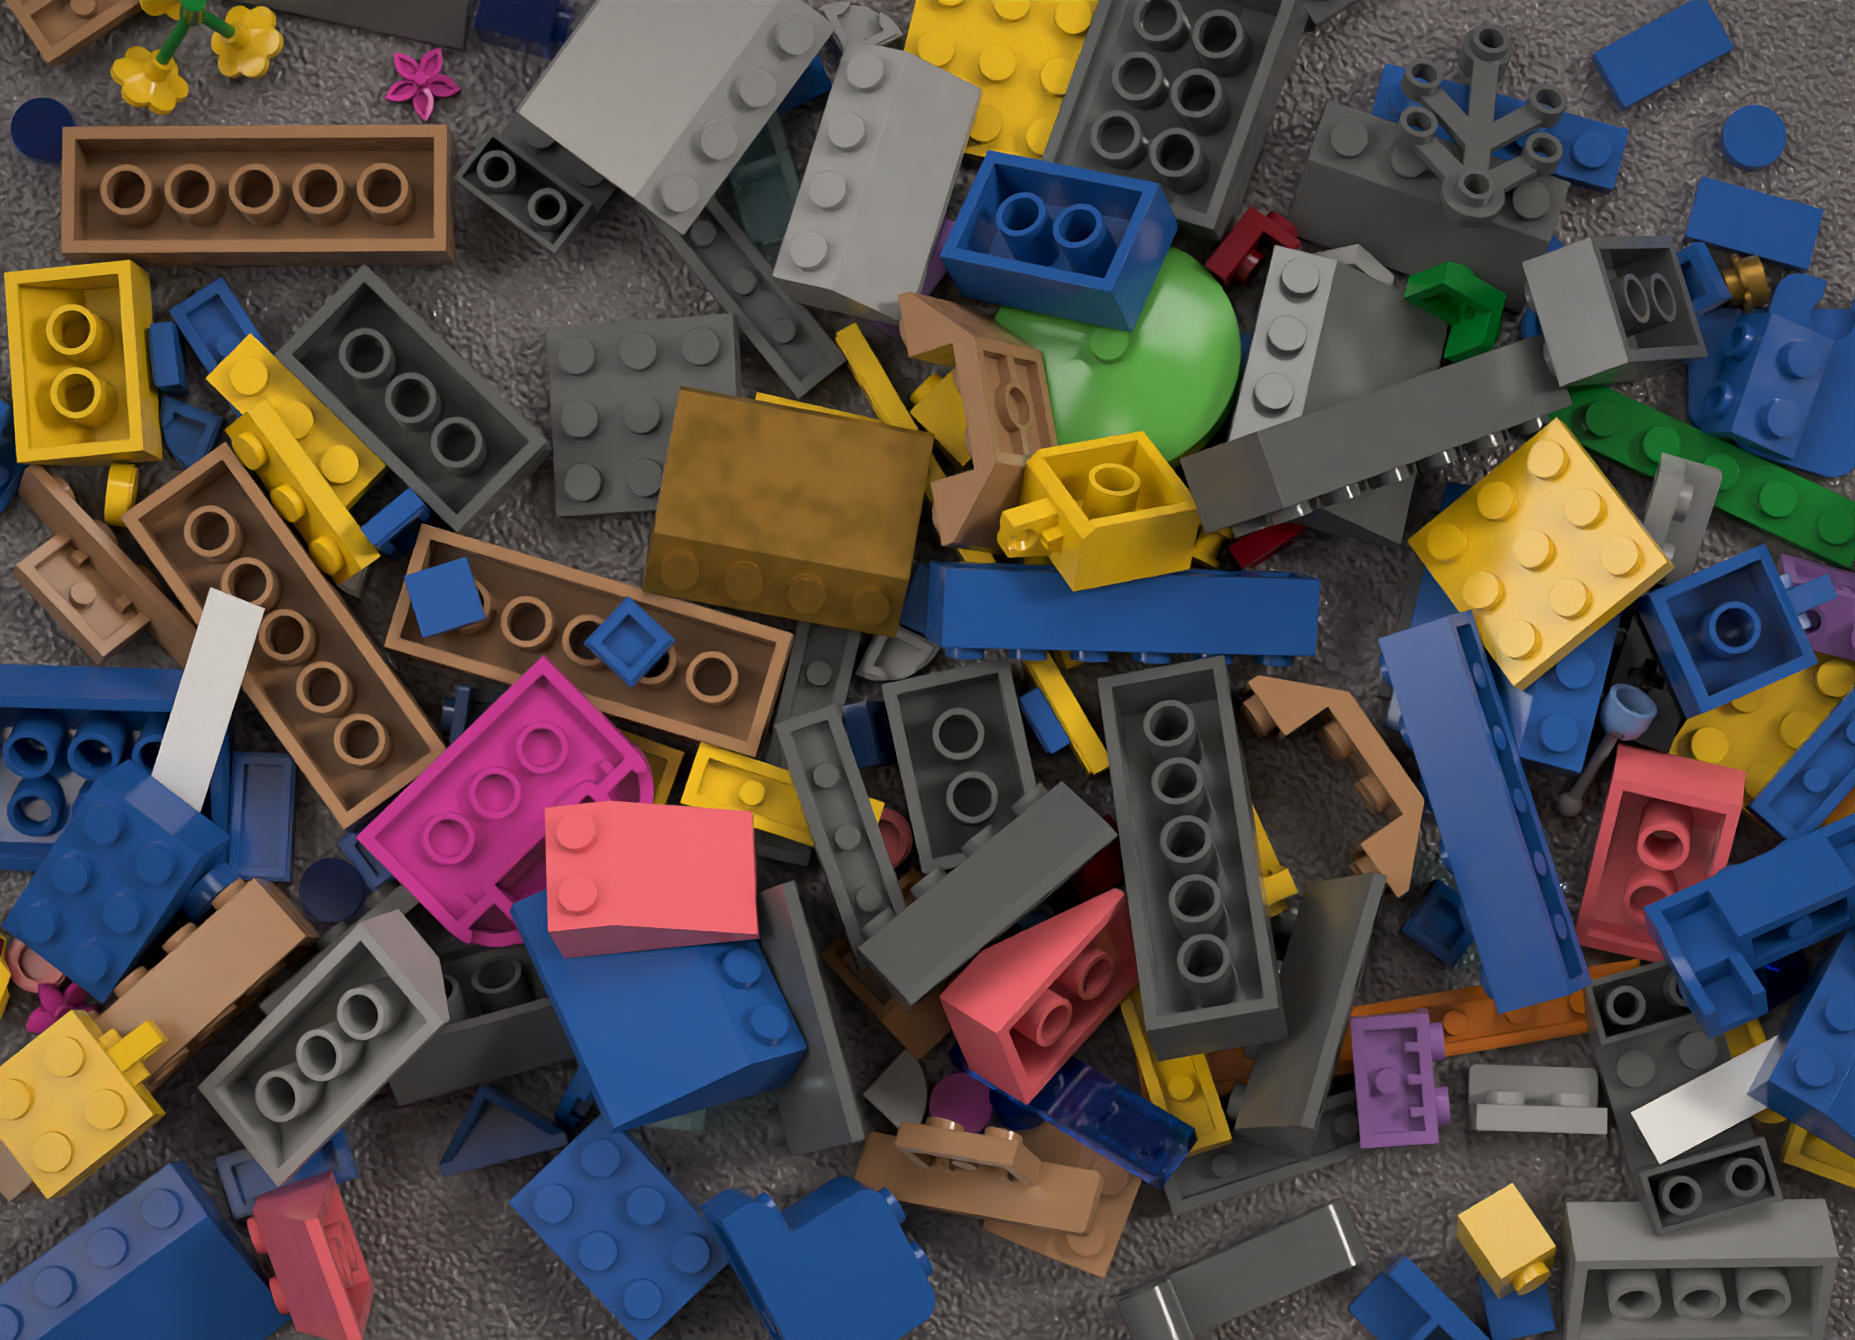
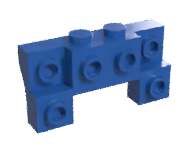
(1753, 917)

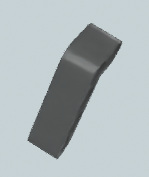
(1244, 1275)

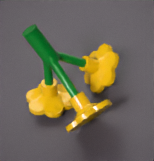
(242, 41)

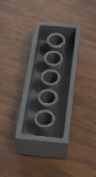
(1374, 438)
(1191, 859)

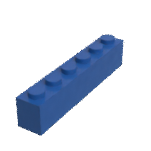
(1175, 612)
(1483, 812)

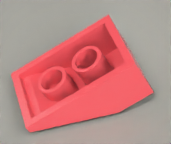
(1658, 832)
(648, 877)
(1042, 993)
(314, 1258)

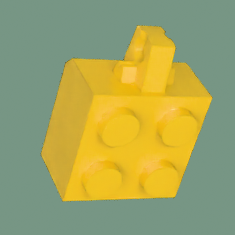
(1102, 512)
(76, 1099)

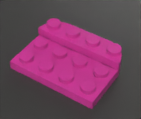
(474, 820)

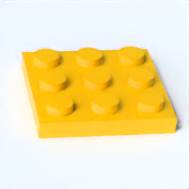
(1013, 52)
(1540, 554)
(1768, 726)

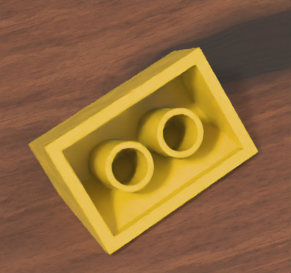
(82, 365)

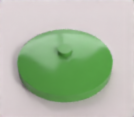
(1164, 378)

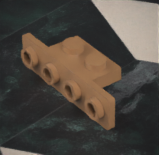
(91, 582)
(979, 1176)

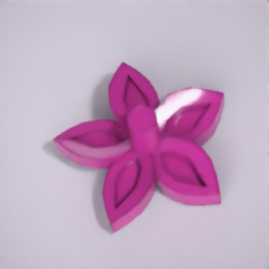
(421, 82)
(56, 1005)

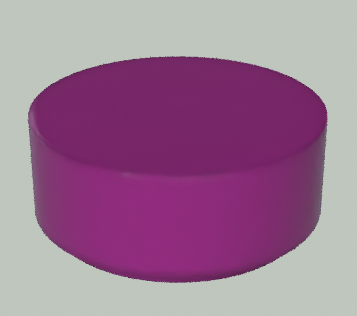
(961, 1101)

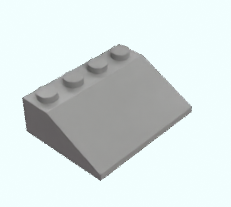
(672, 91)

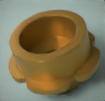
(1746, 283)

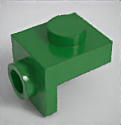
(1461, 301)

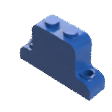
(825, 1263)

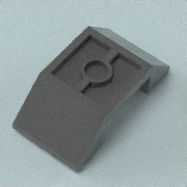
(536, 181)
(1643, 1049)

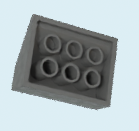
(1179, 99)
(1325, 340)
(1319, 986)
(820, 1099)

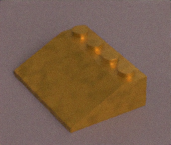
(787, 512)

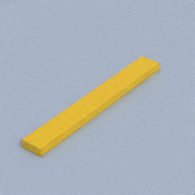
(1042, 673)

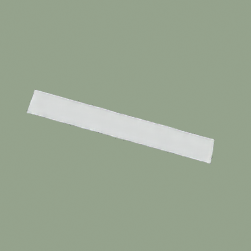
(207, 695)
(1702, 1106)

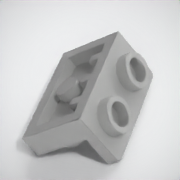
(1680, 511)
(1534, 1099)

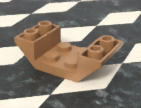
(1003, 409)
(1283, 706)

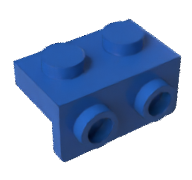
(1766, 384)

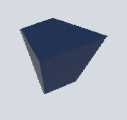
(500, 1130)

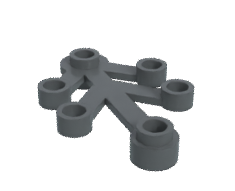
(1469, 190)

